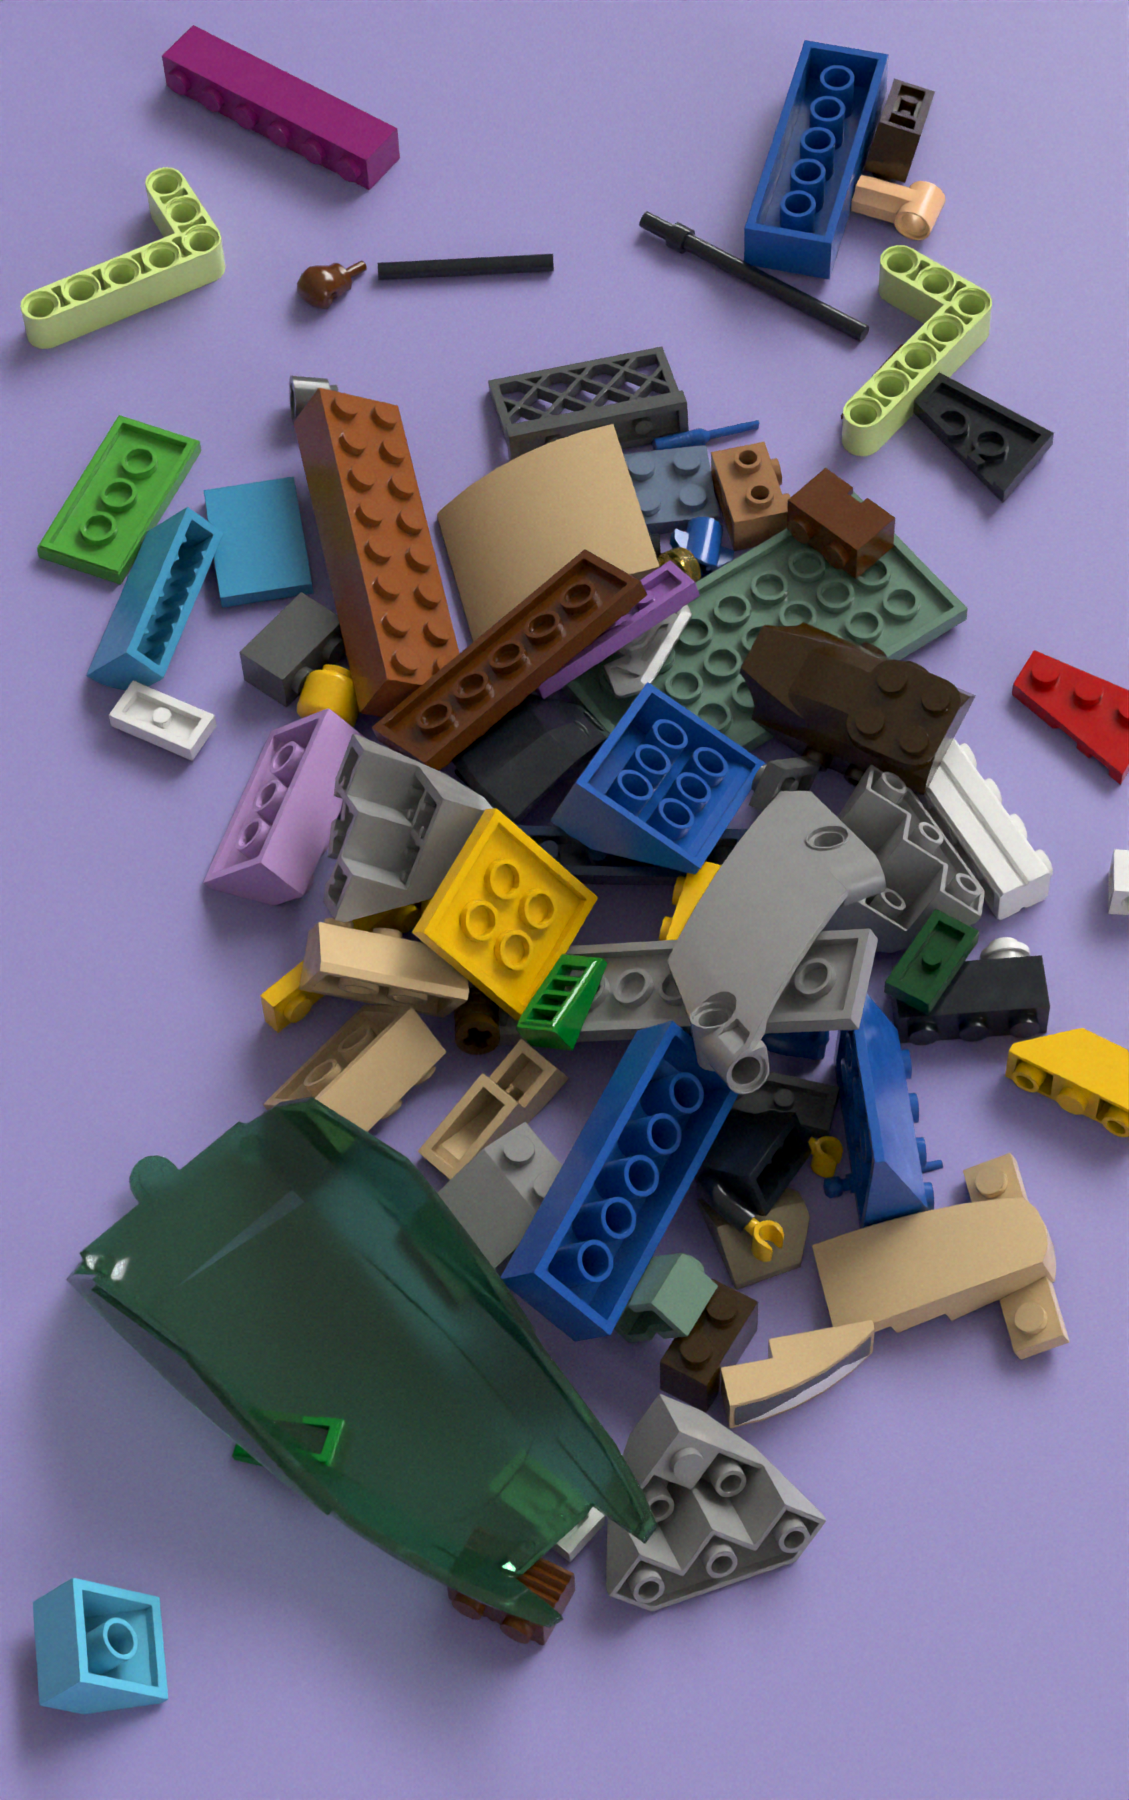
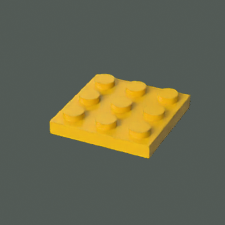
(504, 913)

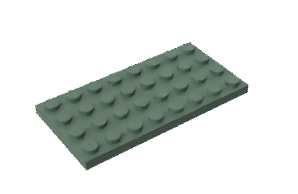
(781, 583)

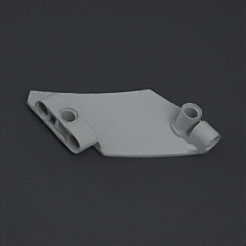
(759, 925)

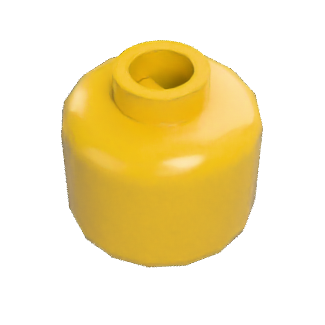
(329, 689)

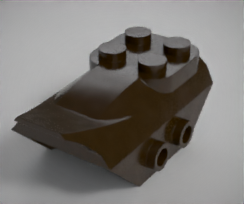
(852, 704)

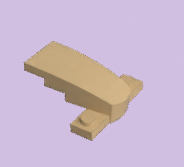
(952, 1264)

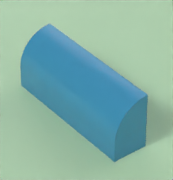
(156, 602)

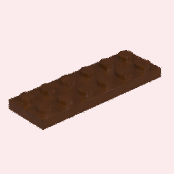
(509, 661)

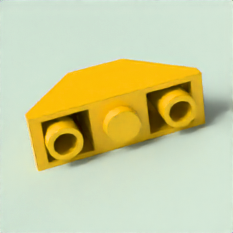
(1078, 1073)

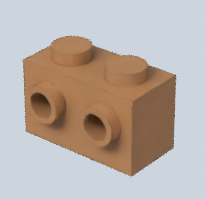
(749, 494)

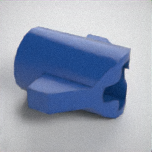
(704, 541)

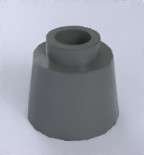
(301, 391)

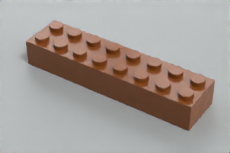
(375, 547)

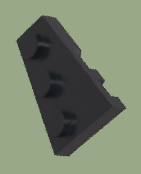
(982, 433)

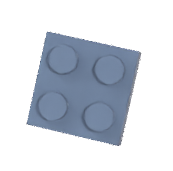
(672, 486)

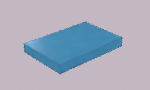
(261, 542)

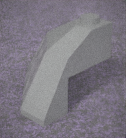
(395, 830)

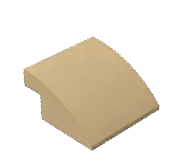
(536, 517)

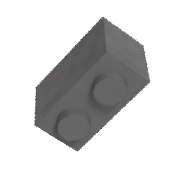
(291, 647)

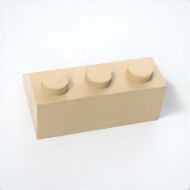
(380, 969)
(367, 1065)

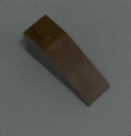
(899, 131)

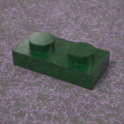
(931, 961)

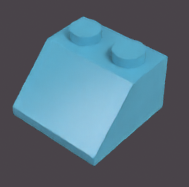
(99, 1648)

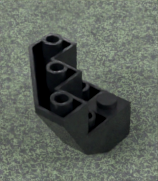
(530, 753)

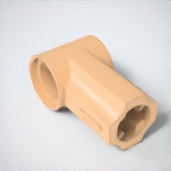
(909, 208)

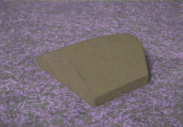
(736, 1246)

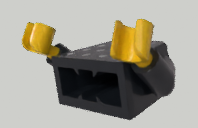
(754, 1165)

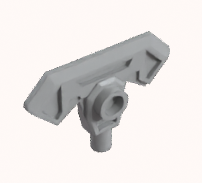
(645, 655)

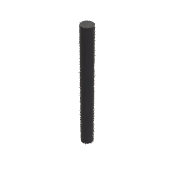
(465, 266)

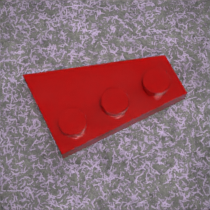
(1081, 706)

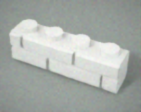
(986, 835)

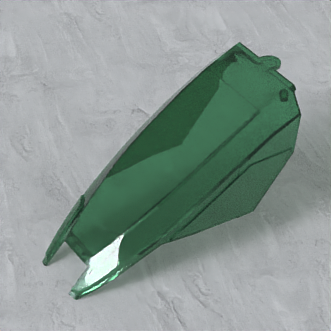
(335, 1283)

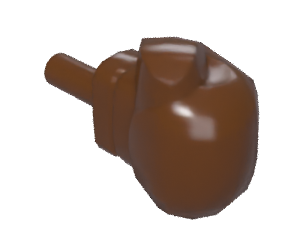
(323, 283)

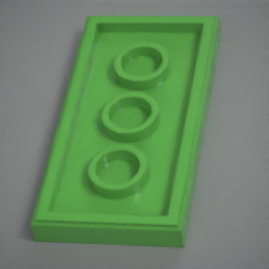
(119, 499)

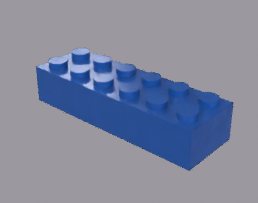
(816, 159)
(620, 1185)

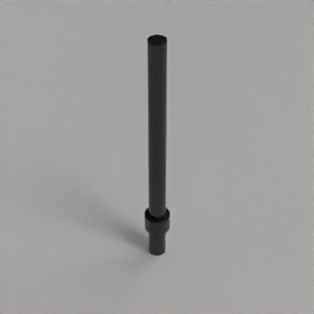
(683, 239)

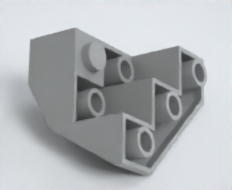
(916, 860)
(715, 1507)

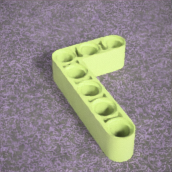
(137, 280)
(954, 327)

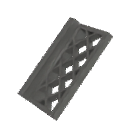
(634, 416)

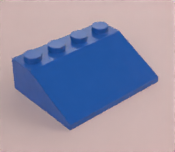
(659, 787)
(880, 1120)

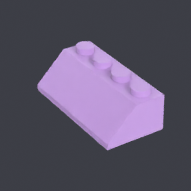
(284, 813)

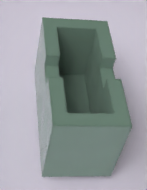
(666, 1299)

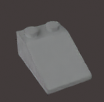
(501, 1192)

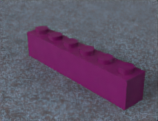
(281, 107)

